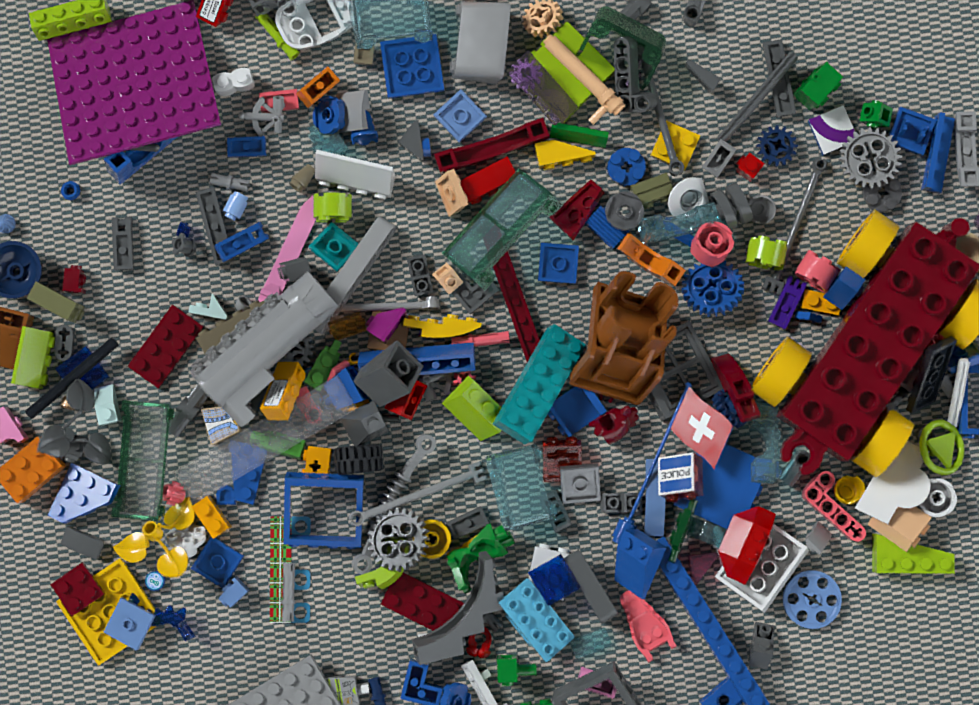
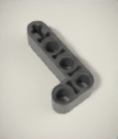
(632, 75)
(591, 587)

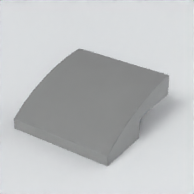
(355, 106)

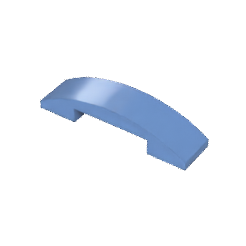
(654, 504)

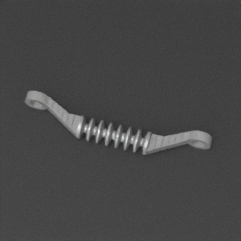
(403, 476)

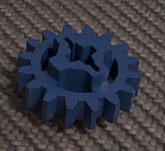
(783, 148)
(724, 405)

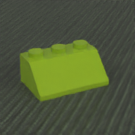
(33, 358)
(474, 408)

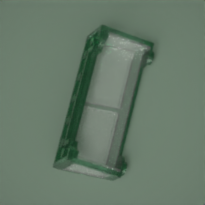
(143, 460)

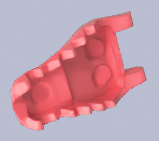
(646, 625)

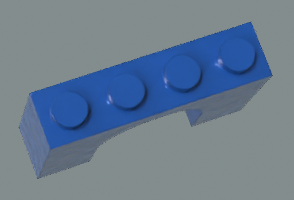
(125, 164)

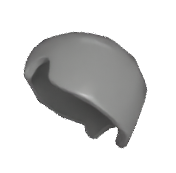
(762, 209)

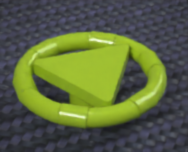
(942, 447)

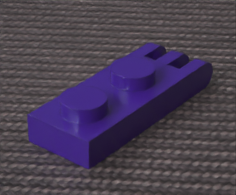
(786, 303)

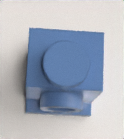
(233, 592)

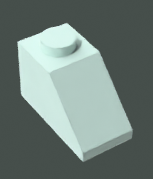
(106, 405)

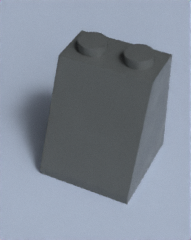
(389, 374)

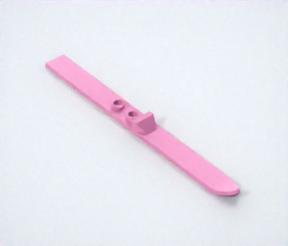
(291, 248)

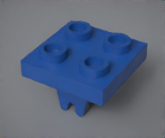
(912, 131)

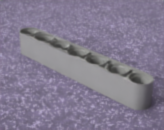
(358, 266)

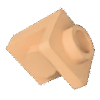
(447, 278)

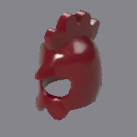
(615, 423)

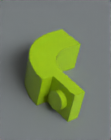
(381, 576)

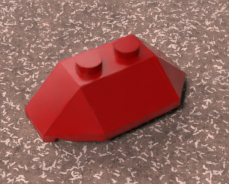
(745, 542)

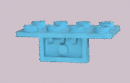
(535, 620)

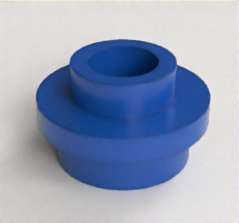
(66, 186)

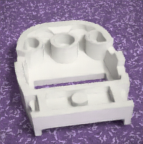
(299, 28)

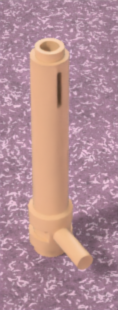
(605, 95)

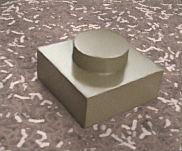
(364, 56)

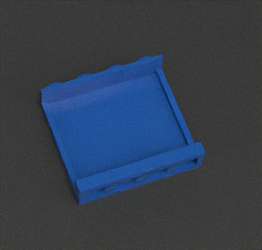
(726, 488)

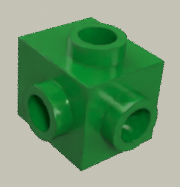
(876, 114)

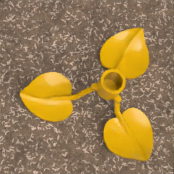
(175, 561)

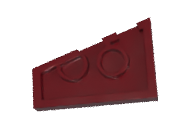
(577, 209)

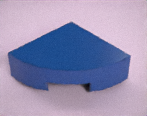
(808, 316)

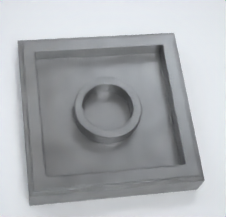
(580, 483)

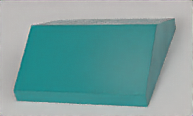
(333, 246)

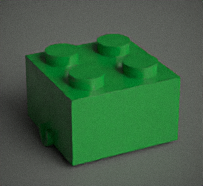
(818, 85)

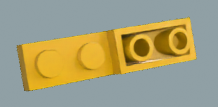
(449, 327)

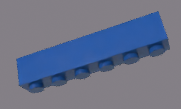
(436, 358)

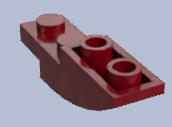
(737, 385)

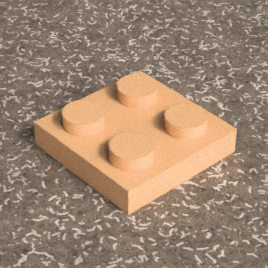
(451, 192)

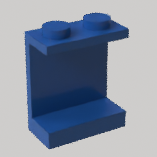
(575, 410)

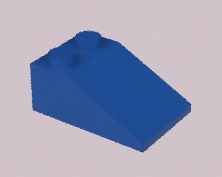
(637, 561)

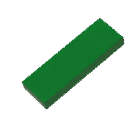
(579, 135)

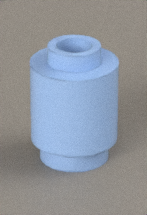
(235, 206)

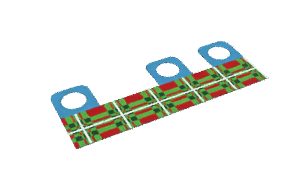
(280, 554)

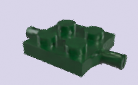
(677, 536)

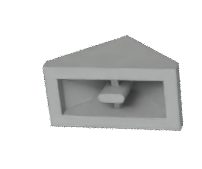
(719, 158)

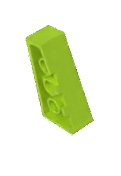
(892, 559)

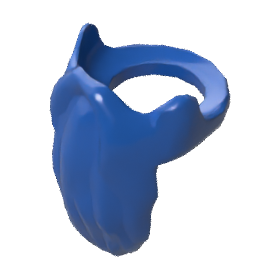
(365, 136)

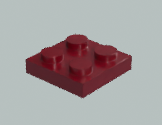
(77, 589)

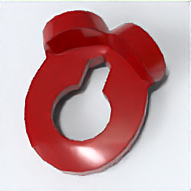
(472, 644)

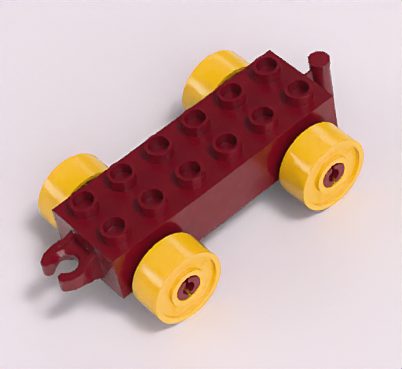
(842, 397)

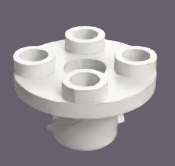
(187, 539)

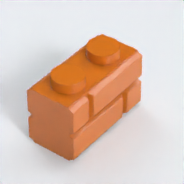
(318, 87)

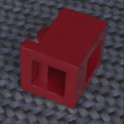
(74, 280)

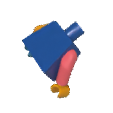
(347, 375)

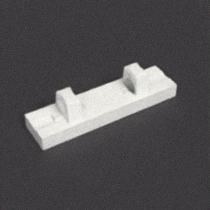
(477, 681)

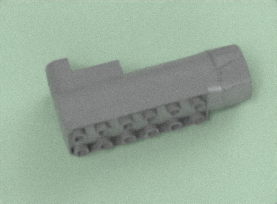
(243, 359)

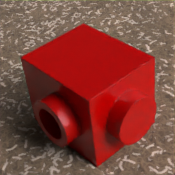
(749, 166)

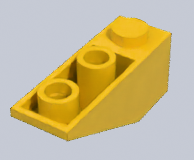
(555, 153)

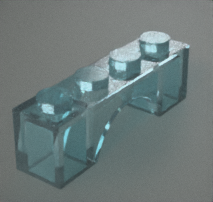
(660, 228)
(766, 467)

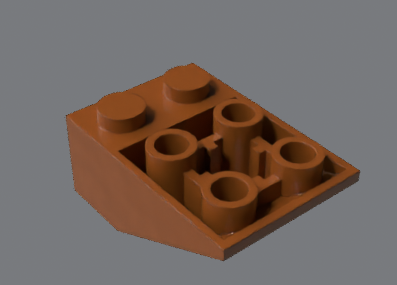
(10, 332)

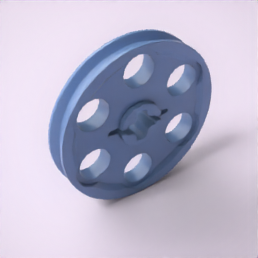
(813, 608)

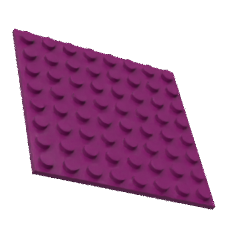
(132, 82)

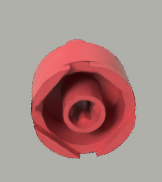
(712, 243)
(817, 271)

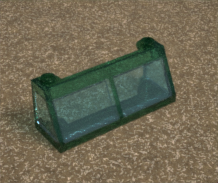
(499, 227)

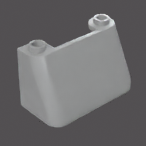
(481, 41)

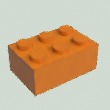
(29, 471)

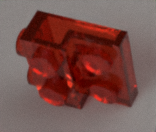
(559, 453)

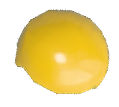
(849, 489)

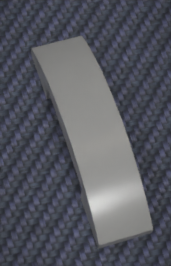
(966, 149)

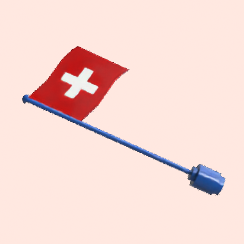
(697, 427)

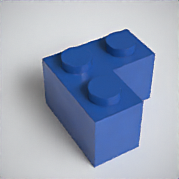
(415, 687)

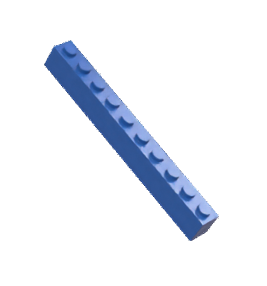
(710, 629)

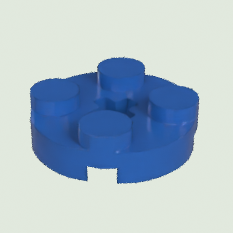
(334, 107)
(619, 175)
(454, 692)

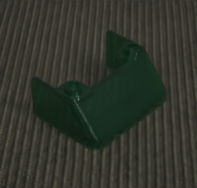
(612, 20)

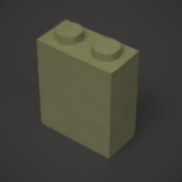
(56, 302)

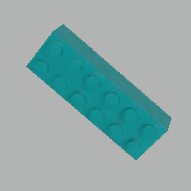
(539, 384)

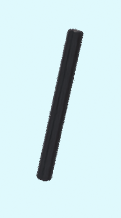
(77, 373)

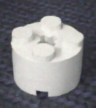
(946, 498)

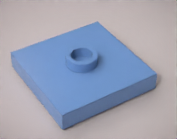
(460, 116)
(129, 623)

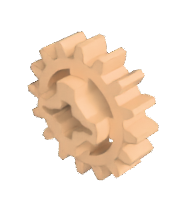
(542, 18)

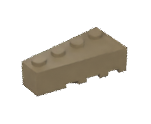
(212, 338)

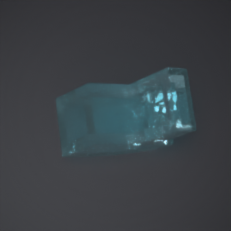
(333, 144)
(706, 532)

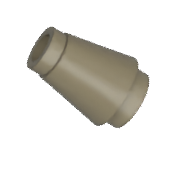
(302, 178)

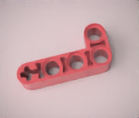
(835, 510)

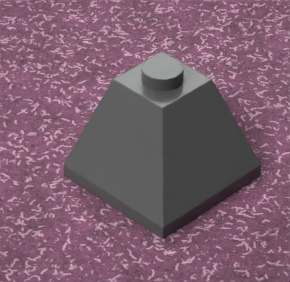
(364, 424)

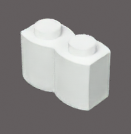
(238, 80)

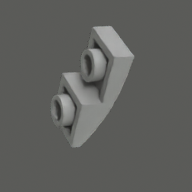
(818, 538)

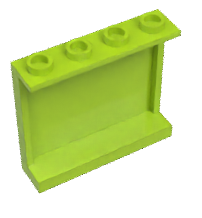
(590, 57)

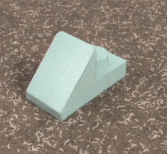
(214, 311)

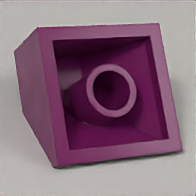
(385, 323)

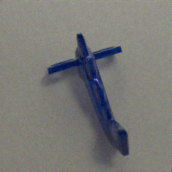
(176, 619)

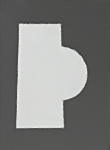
(898, 486)

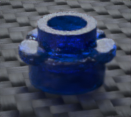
(183, 228)

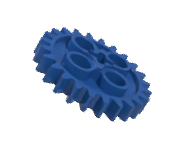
(713, 288)

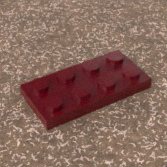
(165, 346)
(420, 602)

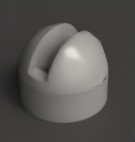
(243, 303)

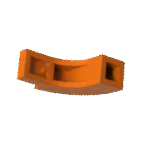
(650, 261)

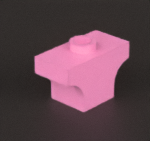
(10, 427)

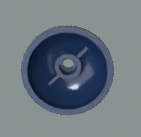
(21, 256)

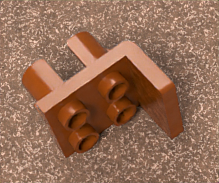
(626, 339)

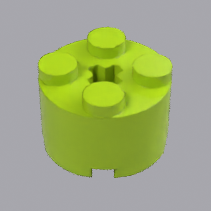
(332, 207)
(766, 253)

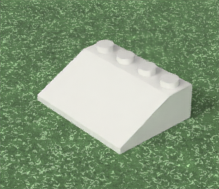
(354, 174)
(774, 568)

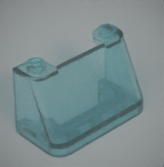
(389, 19)
(520, 487)

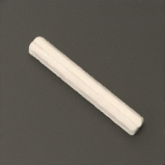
(958, 391)

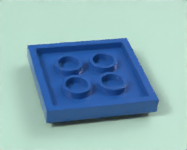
(411, 67)

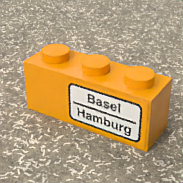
(283, 391)

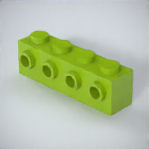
(69, 18)

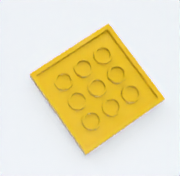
(91, 622)

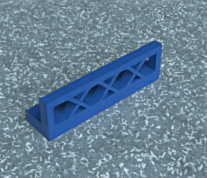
(938, 154)

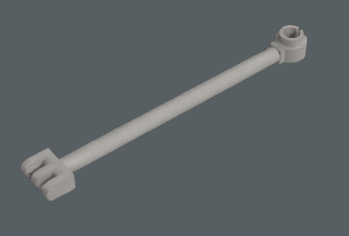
(430, 304)
(472, 474)

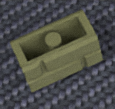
(653, 190)

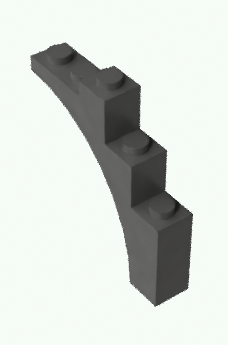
(469, 620)

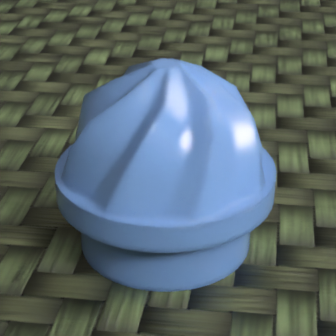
(7, 223)

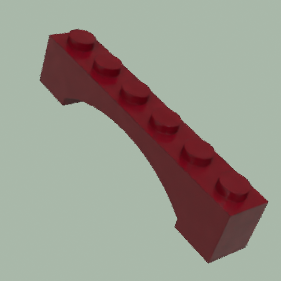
(507, 142)

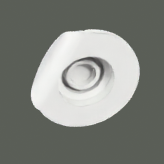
(687, 195)

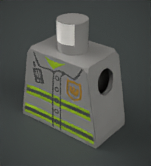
(347, 689)

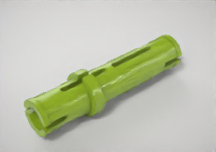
(271, 28)

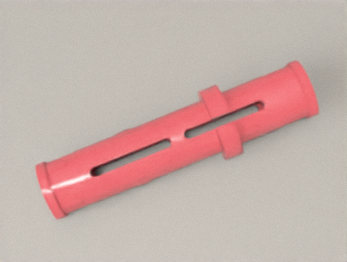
(483, 339)

